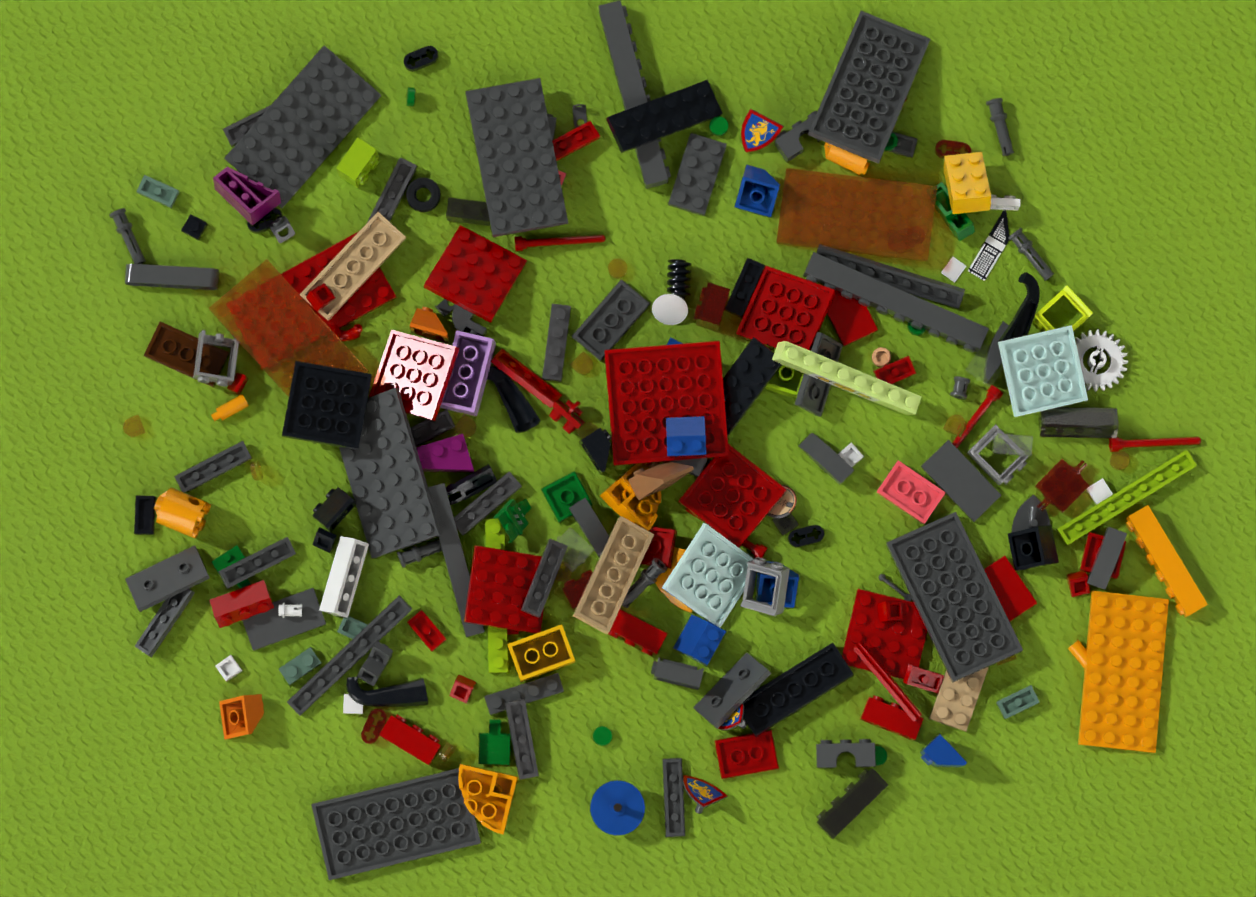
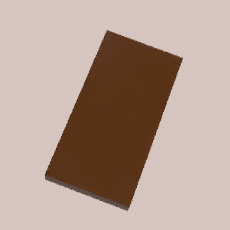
(178, 351)

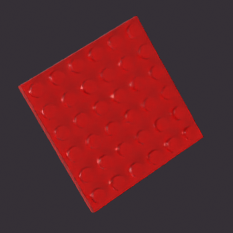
(661, 384)

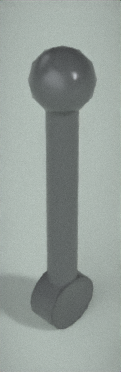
(907, 597)

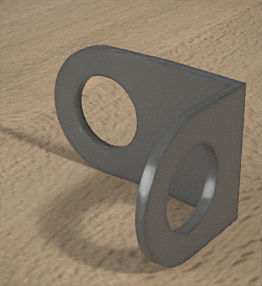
(579, 113)
(444, 308)

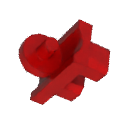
(560, 409)

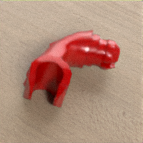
(348, 335)

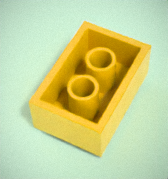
(967, 183)
(541, 653)

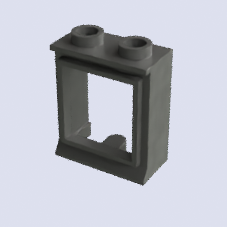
(677, 673)

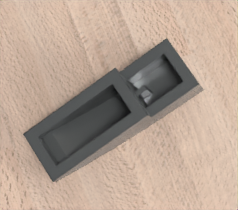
(993, 356)
(826, 458)
(590, 525)
(1106, 558)

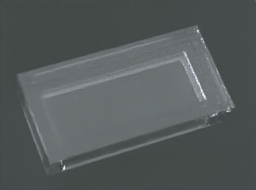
(1012, 444)

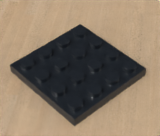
(326, 405)

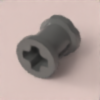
(960, 387)

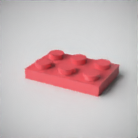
(910, 492)

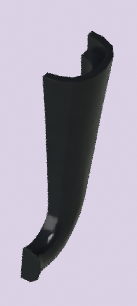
(1024, 317)
(518, 408)
(403, 694)

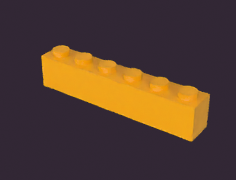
(1166, 561)

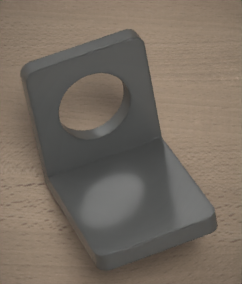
(278, 225)

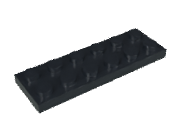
(664, 116)
(747, 380)
(795, 689)

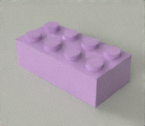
(469, 373)

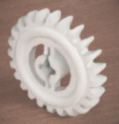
(1116, 359)

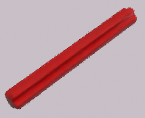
(887, 681)

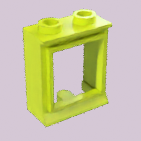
(1041, 322)

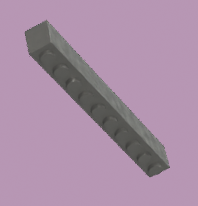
(632, 86)
(896, 302)

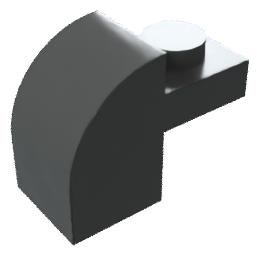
(462, 322)
(375, 663)

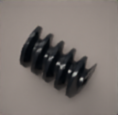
(678, 278)

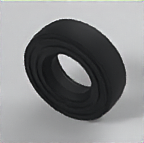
(423, 183)

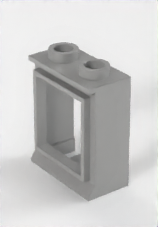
(216, 340)
(1007, 475)
(773, 569)

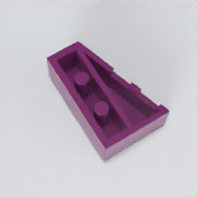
(245, 195)
(446, 456)

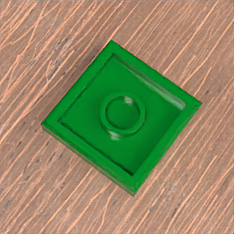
(564, 494)

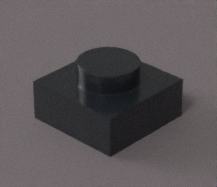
(194, 227)
(324, 540)

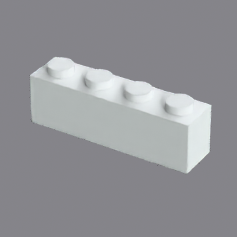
(344, 576)

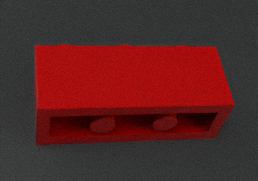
(241, 604)
(637, 633)
(890, 718)
(410, 739)

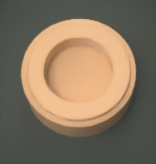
(881, 357)

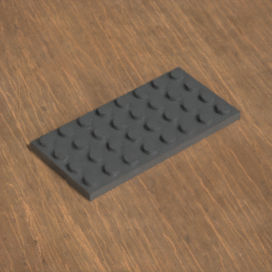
(869, 87)
(303, 125)
(516, 157)
(389, 479)
(954, 597)
(394, 824)

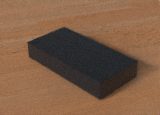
(144, 515)

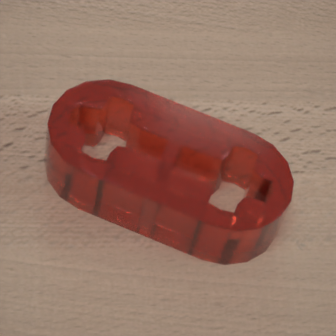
(953, 145)
(369, 724)

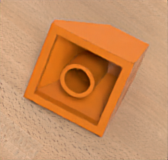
(428, 325)
(241, 715)

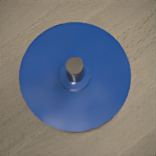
(617, 807)

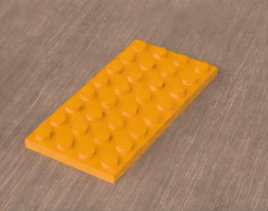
(1123, 671)

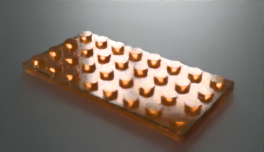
(857, 214)
(280, 327)

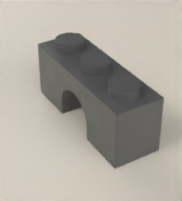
(788, 143)
(828, 753)

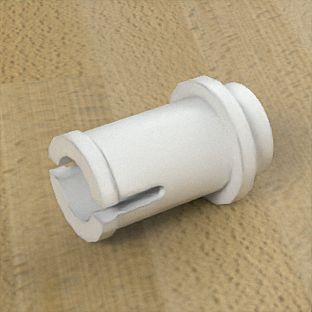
(290, 610)

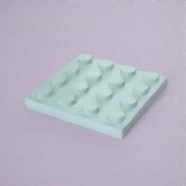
(1043, 371)
(709, 575)

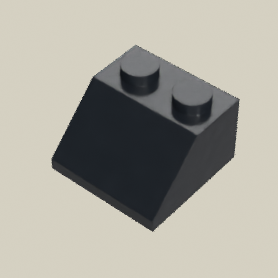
(597, 448)
(333, 509)
(1033, 547)

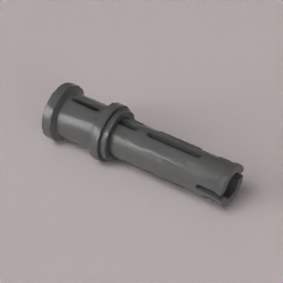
(998, 118)
(124, 226)
(1046, 273)
(417, 553)
(648, 577)

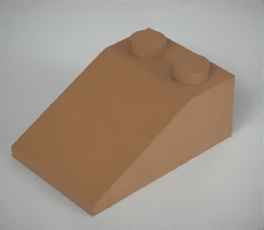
(657, 478)

